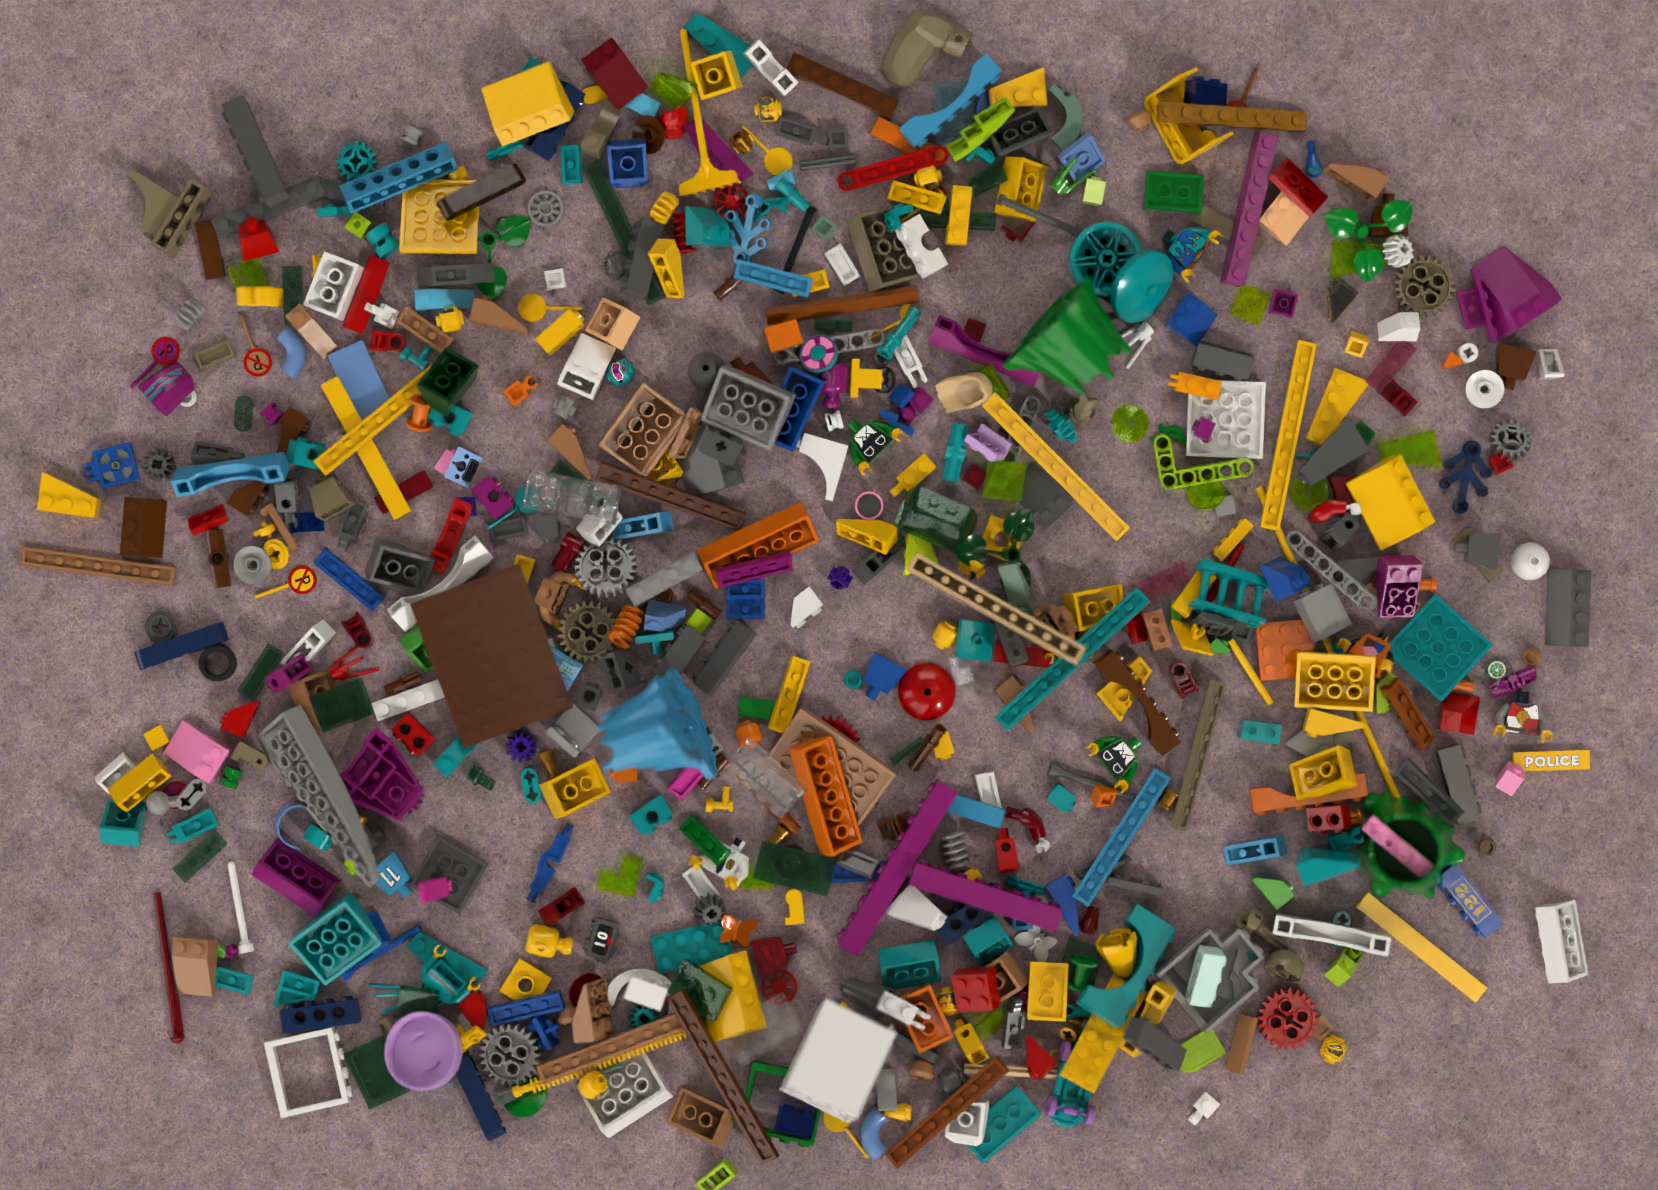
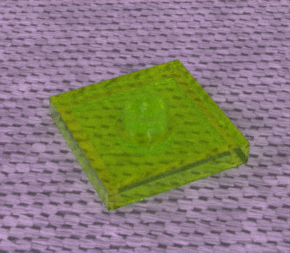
(1004, 480)

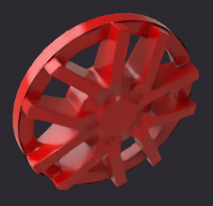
(731, 201)
(779, 985)

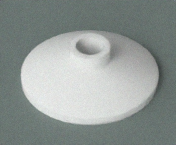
(1494, 386)

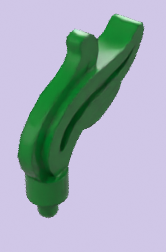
(1173, 432)

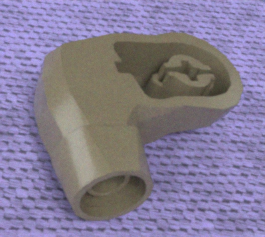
(916, 44)

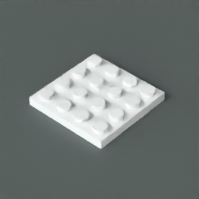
(1238, 421)

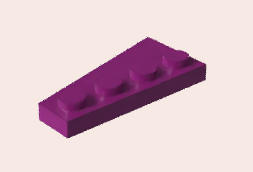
(718, 152)

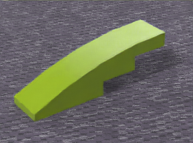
(986, 124)

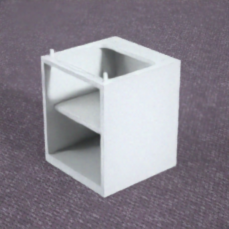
(837, 1061)

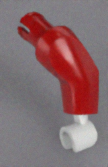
(1332, 506)

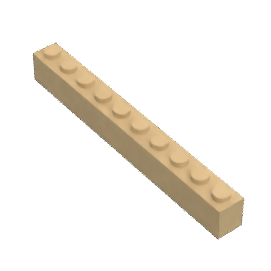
(997, 609)

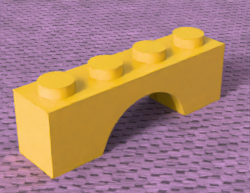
(1154, 1010)

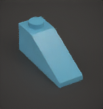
(443, 298)

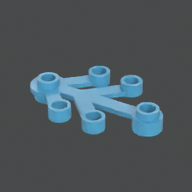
(746, 231)

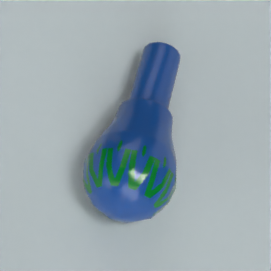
(1313, 165)

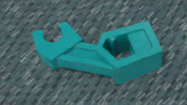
(779, 203)

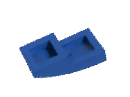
(892, 418)

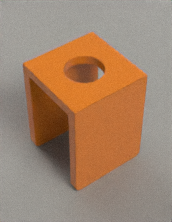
(783, 336)

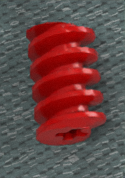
(681, 231)

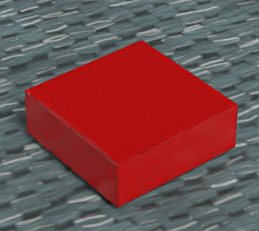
(1499, 465)

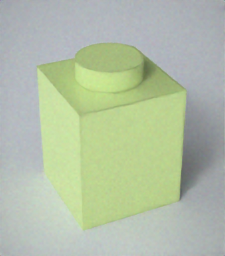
(1093, 191)

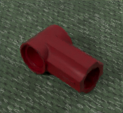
(569, 549)

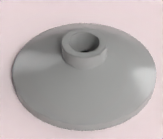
(243, 564)

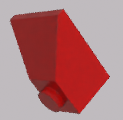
(1458, 713)

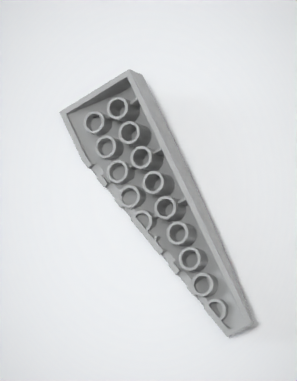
(303, 760)

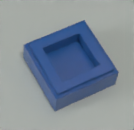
(901, 395)

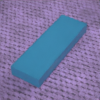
(977, 811)

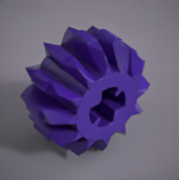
(516, 751)

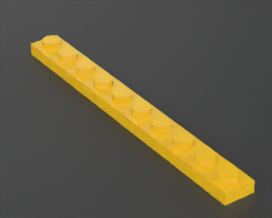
(1288, 435)
(1055, 466)

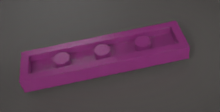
(754, 569)

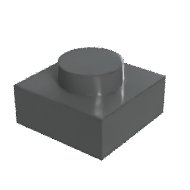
(838, 138)

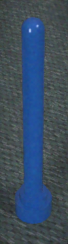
(370, 957)

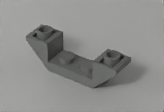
(455, 274)

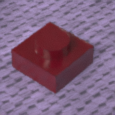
(974, 476)

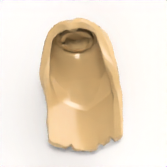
(964, 391)

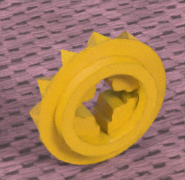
(271, 547)

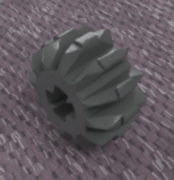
(162, 457)
(709, 909)

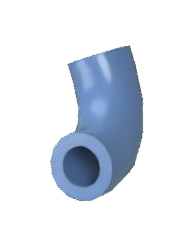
(295, 351)
(870, 1133)

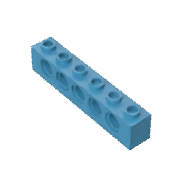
(398, 177)

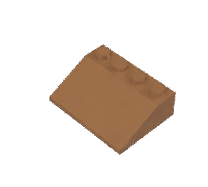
(643, 430)

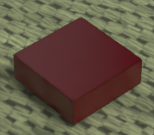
(974, 329)

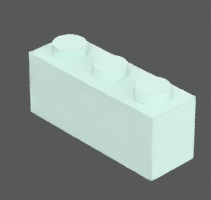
(1205, 976)

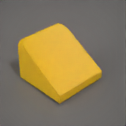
(1356, 344)

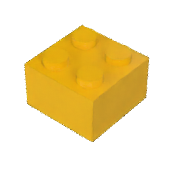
(716, 75)

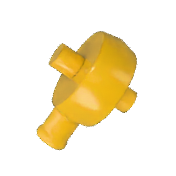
(266, 529)

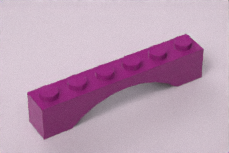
(951, 337)

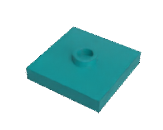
(974, 640)

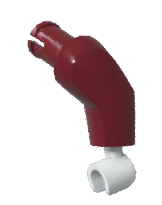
(1032, 821)

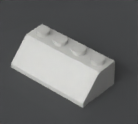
(1561, 941)

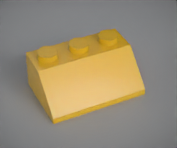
(1023, 186)

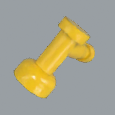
(726, 804)

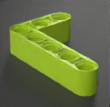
(1195, 470)

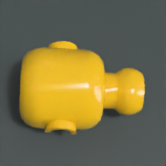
(545, 941)

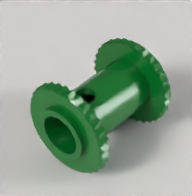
(1082, 972)

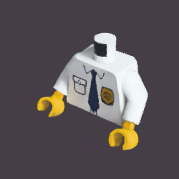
(732, 870)

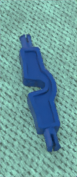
(544, 871)

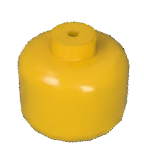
(460, 174)

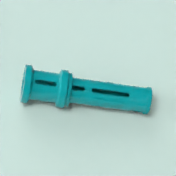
(894, 339)

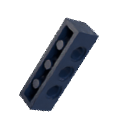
(951, 934)
(291, 1023)

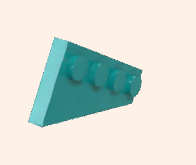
(718, 40)
(424, 946)

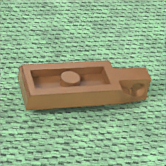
(686, 434)

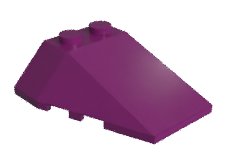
(1514, 291)
(381, 778)

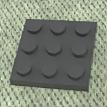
(458, 865)

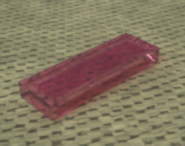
(1390, 365)
(1163, 580)

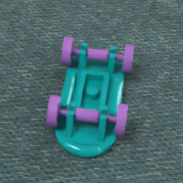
(1068, 1101)

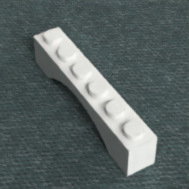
(471, 559)
(1322, 931)

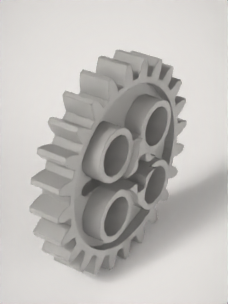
(624, 566)
(518, 1039)

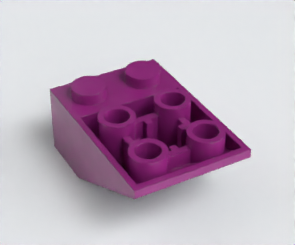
(1397, 585)

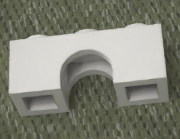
(770, 68)
(925, 261)

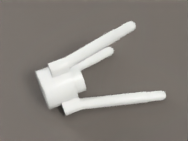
(1142, 332)

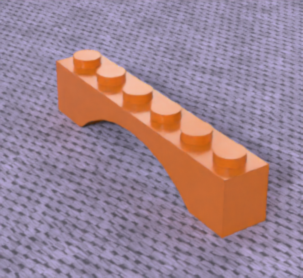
(1265, 798)

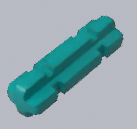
(503, 150)
(1025, 885)

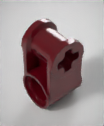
(358, 629)
(1183, 680)

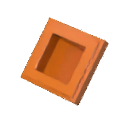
(1451, 360)

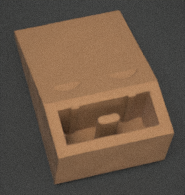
(592, 1014)

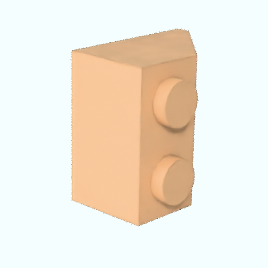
(1282, 218)
(612, 323)

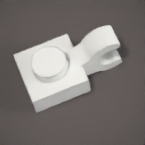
(384, 315)
(1204, 1106)

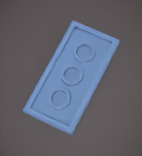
(359, 377)

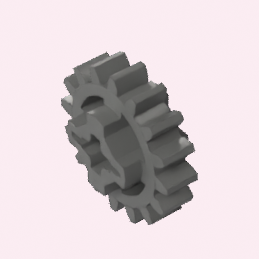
(1510, 436)

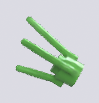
(1060, 184)

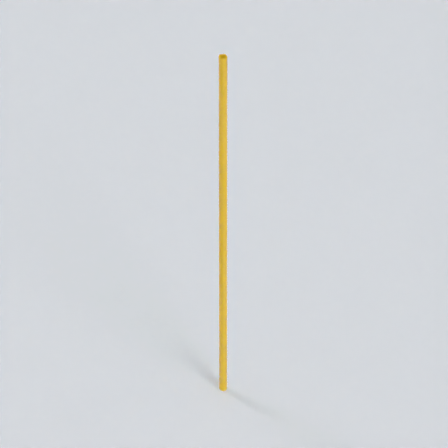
(1327, 641)

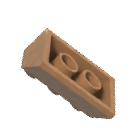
(309, 686)

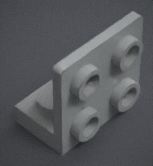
(573, 730)

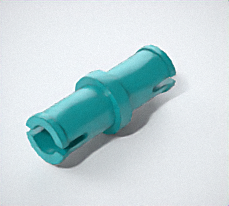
(792, 195)

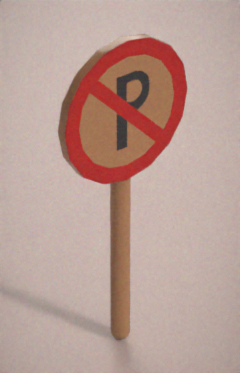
(257, 360)

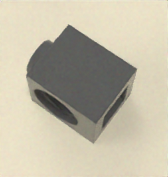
(583, 703)

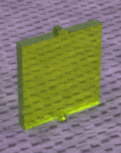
(1250, 304)
(990, 1023)

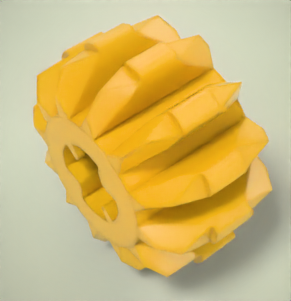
(664, 207)

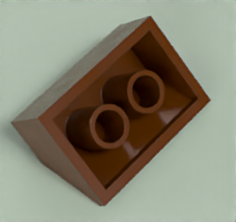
(143, 527)

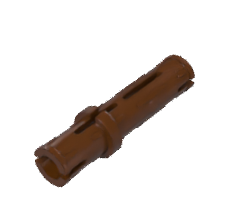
(930, 742)

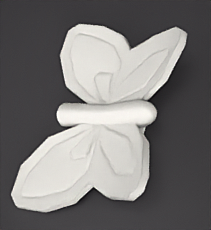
(1036, 941)

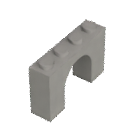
(664, 579)

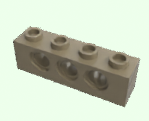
(182, 218)

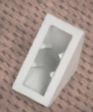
(1549, 364)

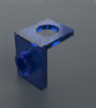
(307, 523)

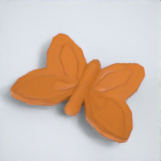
(737, 930)

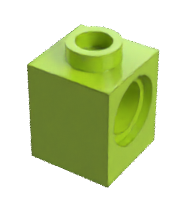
(359, 225)

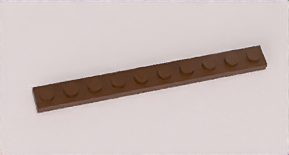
(722, 1077)

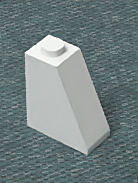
(916, 909)

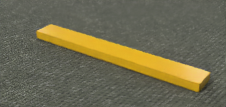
(368, 427)
(369, 452)
(1421, 947)

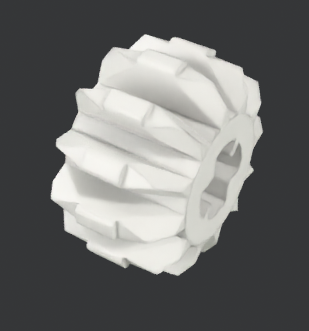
(1398, 250)

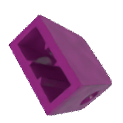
(281, 678)

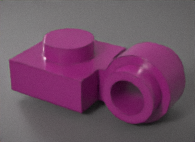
(918, 402)

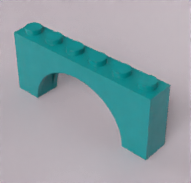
(1152, 938)

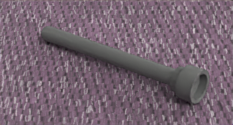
(1056, 771)

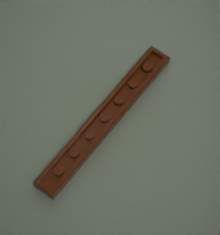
(671, 496)

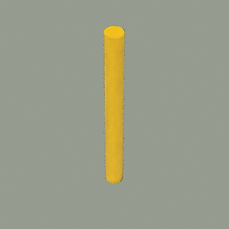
(1250, 672)

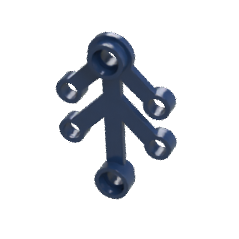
(1467, 474)

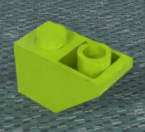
(1381, 699)
(1343, 965)

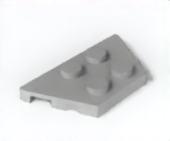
(1309, 745)

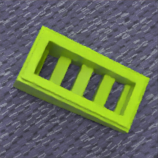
(728, 1166)

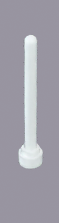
(245, 944)

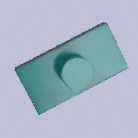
(654, 639)

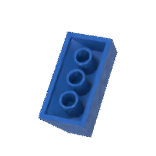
(807, 392)

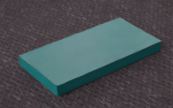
(1005, 1121)

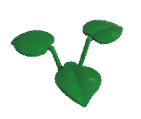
(1344, 223)
(515, 233)

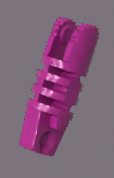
(1512, 682)

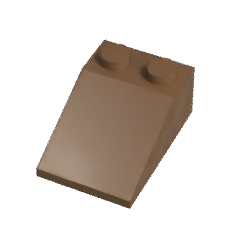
(1361, 180)
(488, 314)
(195, 964)
(1009, 976)
(701, 1117)

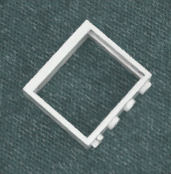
(277, 1078)

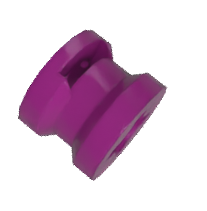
(272, 413)

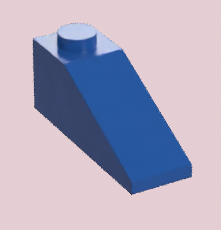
(1061, 891)

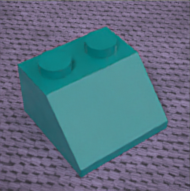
(705, 227)
(119, 827)
(988, 941)

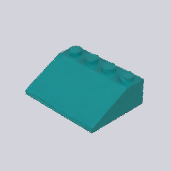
(1321, 864)
(336, 939)

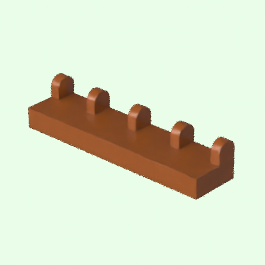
(1408, 713)

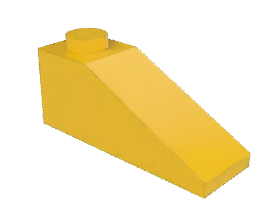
(668, 267)
(869, 533)
(1324, 724)

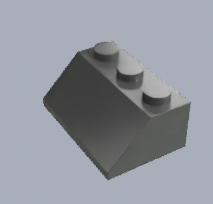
(1020, 132)

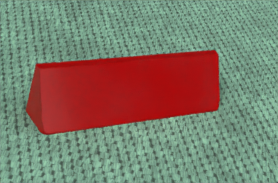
(366, 292)

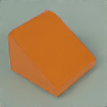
(1103, 796)

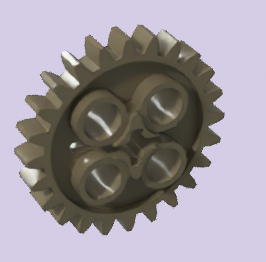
(1430, 269)
(577, 645)

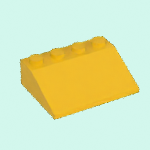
(527, 103)
(1390, 501)
(1335, 681)
(743, 1007)

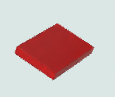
(1298, 187)

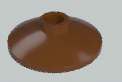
(642, 129)

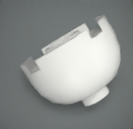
(1530, 561)

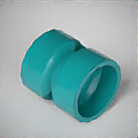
(378, 235)

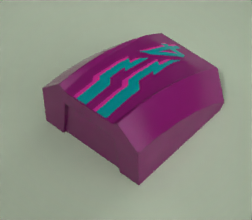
(168, 387)

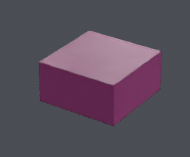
(1283, 303)

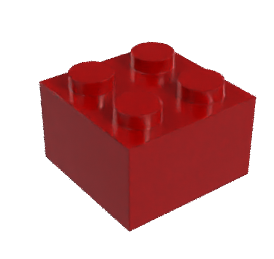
(975, 989)

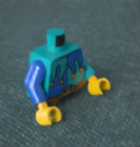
(1188, 248)

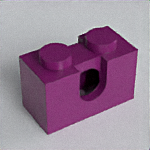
(482, 492)

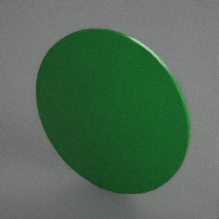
(527, 1104)

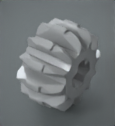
(189, 313)

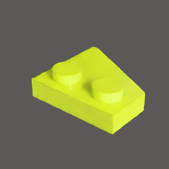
(920, 546)

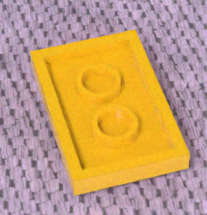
(1047, 991)

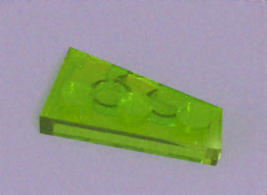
(1343, 255)
(1415, 449)

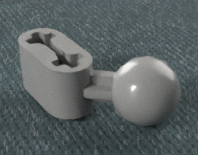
(160, 802)

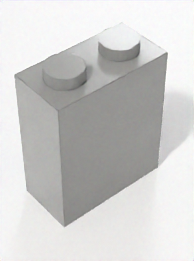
(1322, 611)

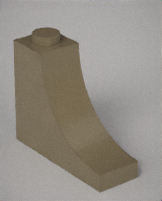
(601, 131)
(157, 204)

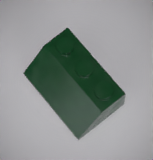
(447, 381)

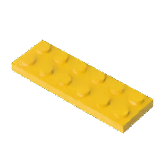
(1097, 1046)

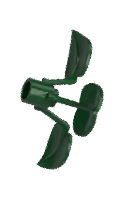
(1017, 525)

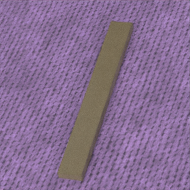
(1198, 755)

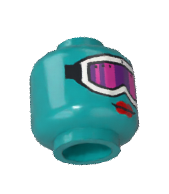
(620, 372)

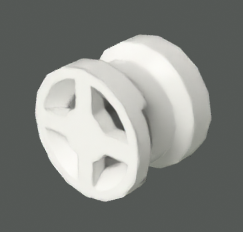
(1465, 355)
(836, 420)

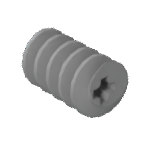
(955, 850)

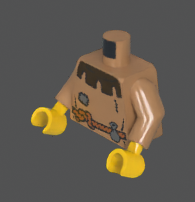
(552, 596)
(1058, 619)

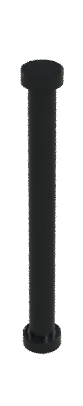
(798, 241)

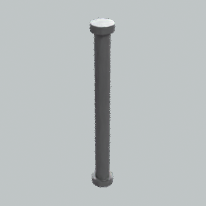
(1002, 200)

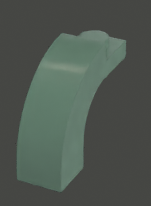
(1073, 118)

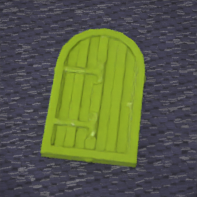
(1201, 1051)

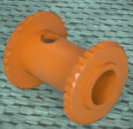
(420, 414)

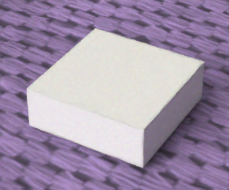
(555, 279)

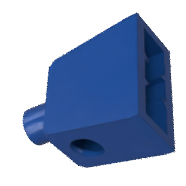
(881, 675)

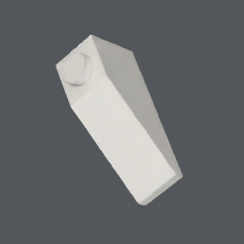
(311, 643)

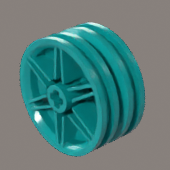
(1090, 239)

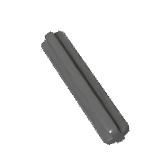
(826, 162)

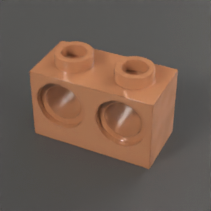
(1156, 629)

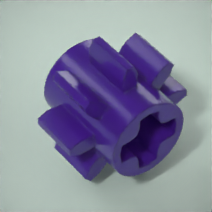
(840, 577)

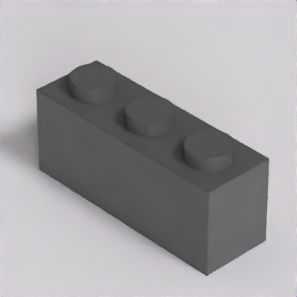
(1223, 360)

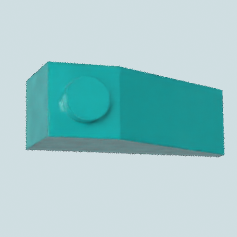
(452, 757)

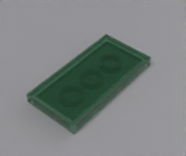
(794, 868)

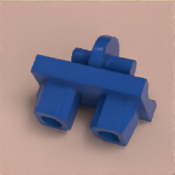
(546, 1031)

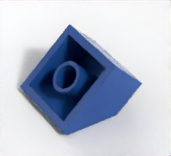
(1191, 319)
(1284, 577)

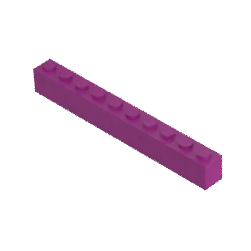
(897, 867)

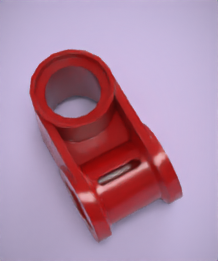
(383, 341)

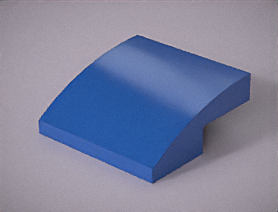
(746, 600)

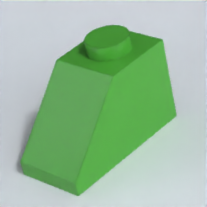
(1274, 890)

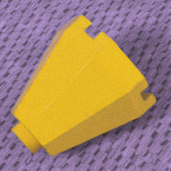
(1119, 950)

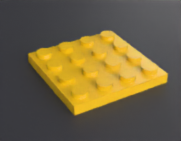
(425, 227)

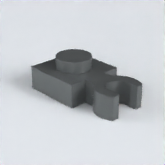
(1241, 634)

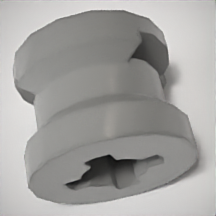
(411, 135)

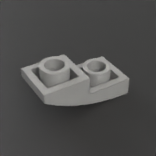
(886, 1090)

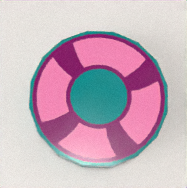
(819, 353)

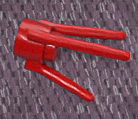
(339, 669)

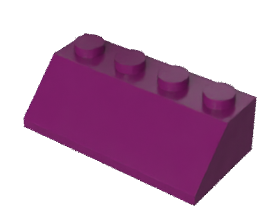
(295, 877)

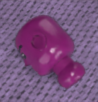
(835, 383)

